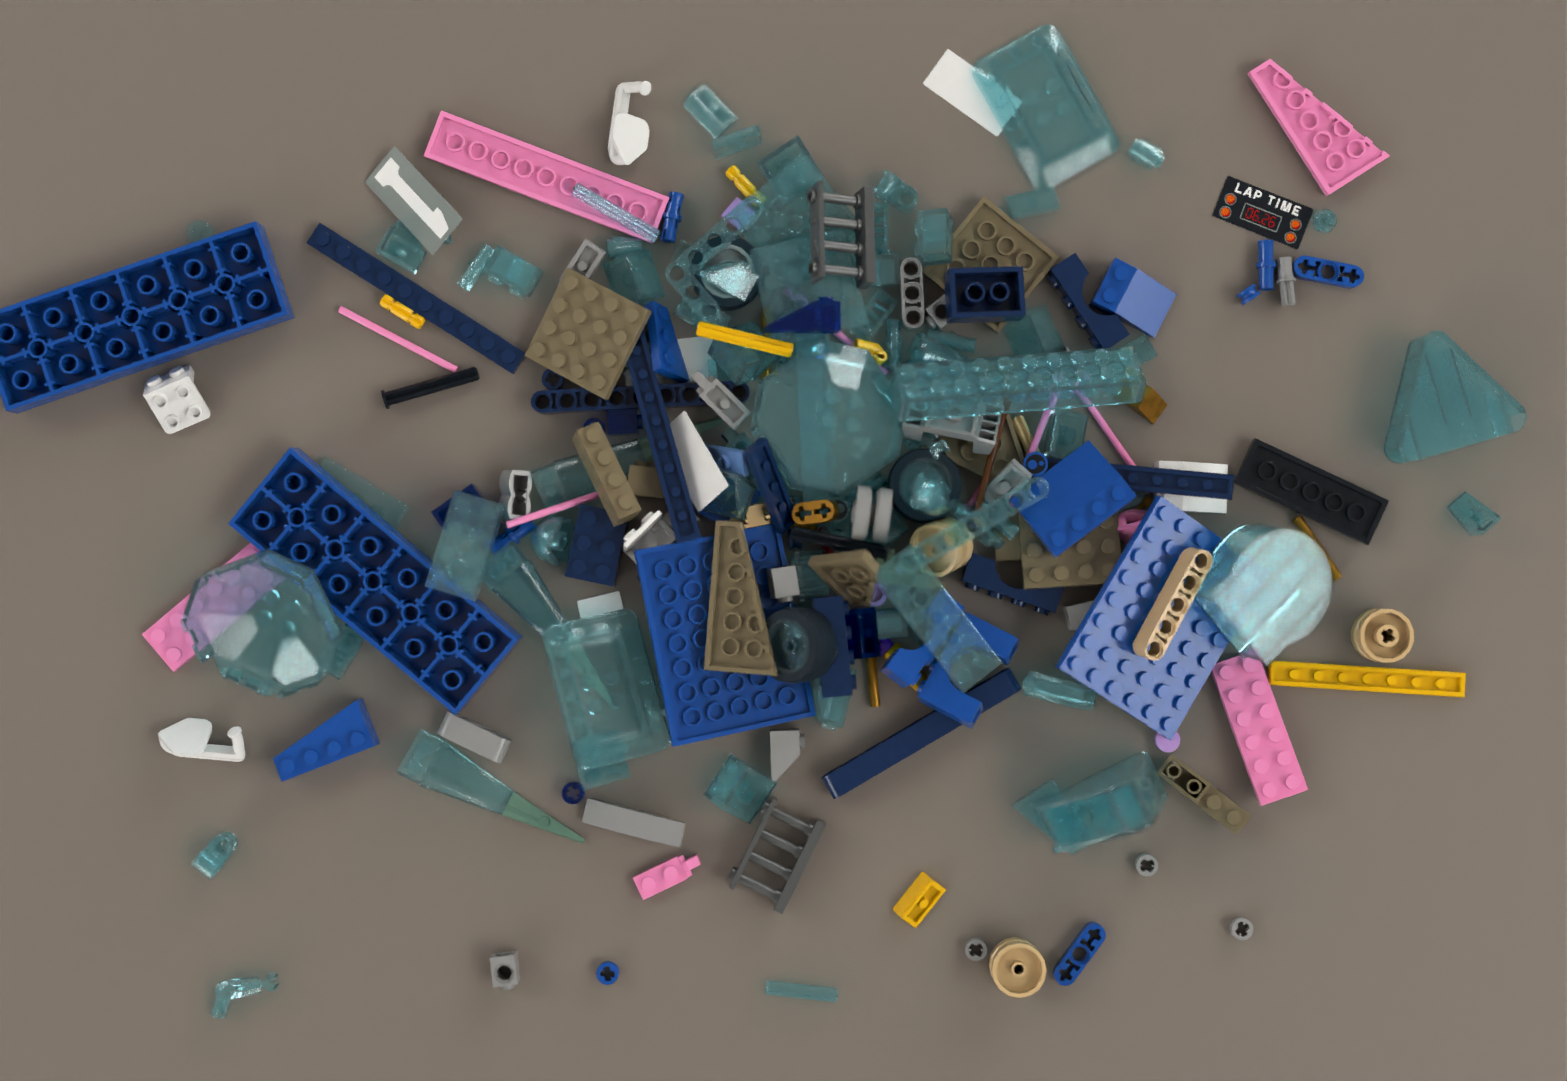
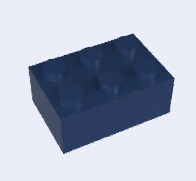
(984, 294)
(596, 547)

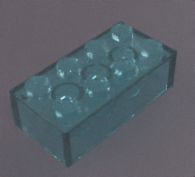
(465, 546)

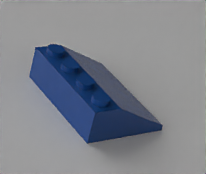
(1079, 499)

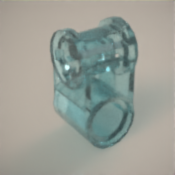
(894, 191)
(213, 857)

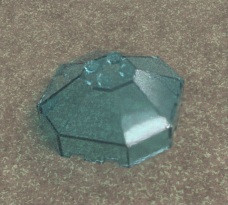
(828, 418)
(264, 624)

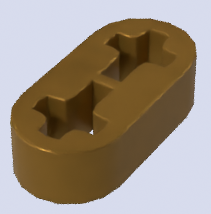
(814, 507)

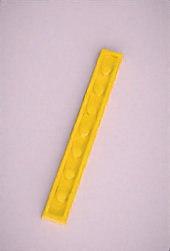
(1366, 678)

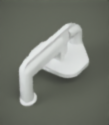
(627, 133)
(191, 737)

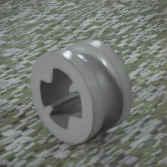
(1145, 872)
(1248, 931)
(975, 957)

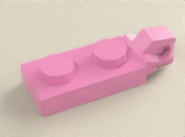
(665, 875)

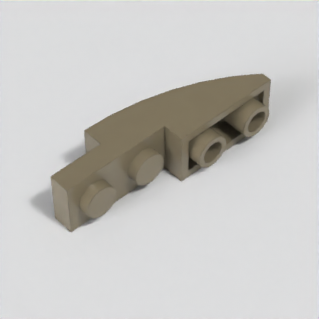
(1203, 794)

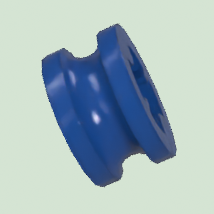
(1248, 294)
(602, 978)

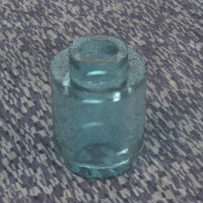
(1146, 154)

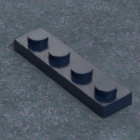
(770, 484)

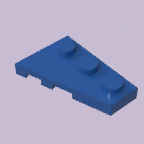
(664, 345)

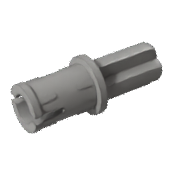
(1286, 280)

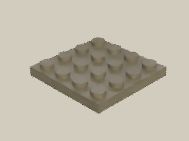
(995, 240)
(588, 333)
(1081, 565)

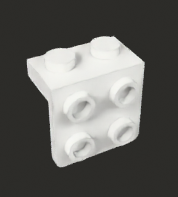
(176, 399)
(651, 534)

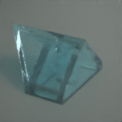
(401, 247)

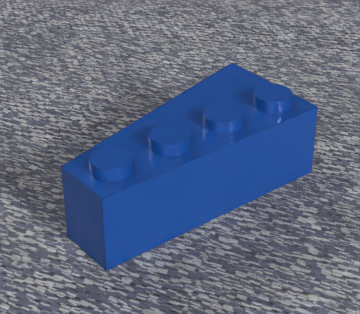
(331, 741)

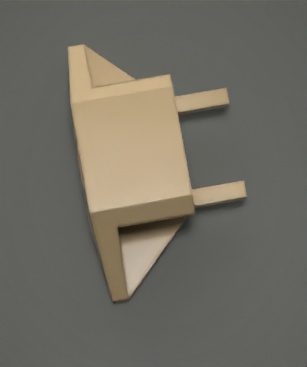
(755, 516)

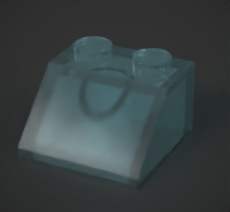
(740, 789)

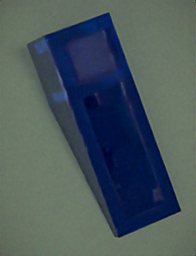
(814, 318)

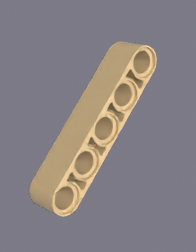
(1182, 598)

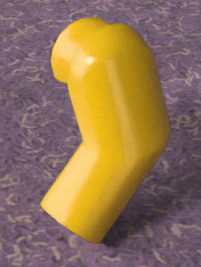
(874, 348)

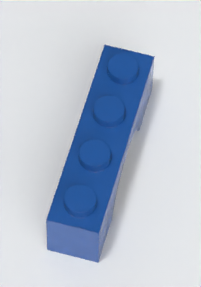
(905, 664)

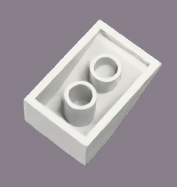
(1190, 503)

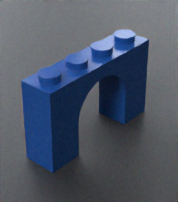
(944, 697)

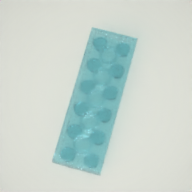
(938, 622)

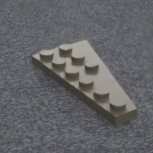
(736, 622)

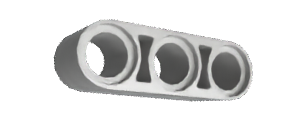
(914, 282)
(474, 737)

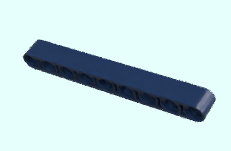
(628, 392)
(914, 737)

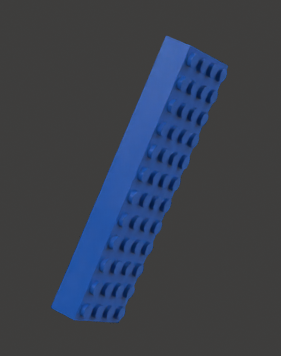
(139, 317)
(376, 580)

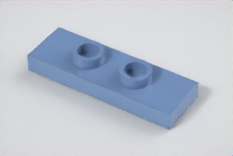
(729, 459)

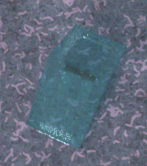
(1472, 514)

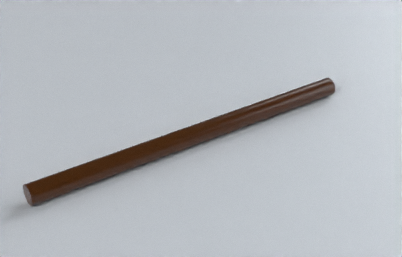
(988, 467)

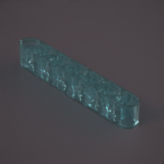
(982, 522)

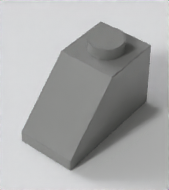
(784, 749)

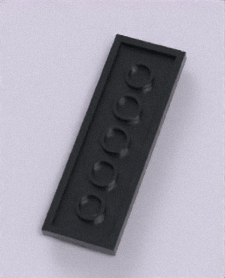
(1311, 491)

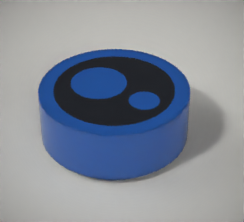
(1036, 463)

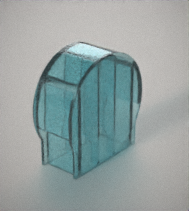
(1266, 589)

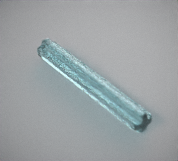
(615, 212)

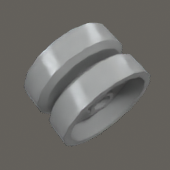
(867, 513)

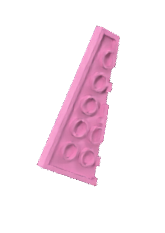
(1319, 134)

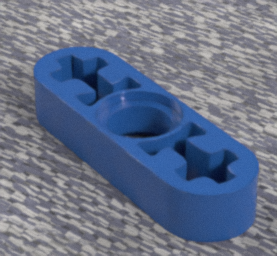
(1343, 281)
(1095, 943)

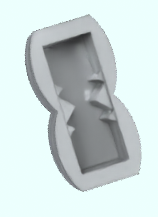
(515, 488)

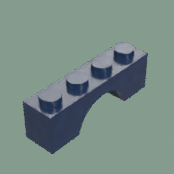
(1069, 279)
(982, 573)
(838, 678)

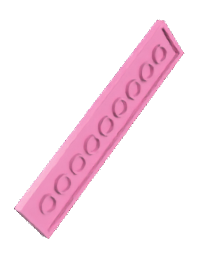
(538, 173)

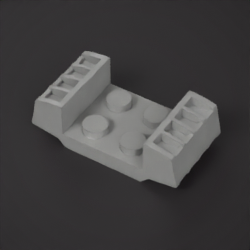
(977, 429)

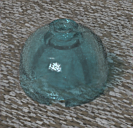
(930, 493)
(552, 539)

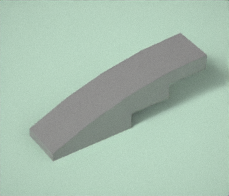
(634, 822)

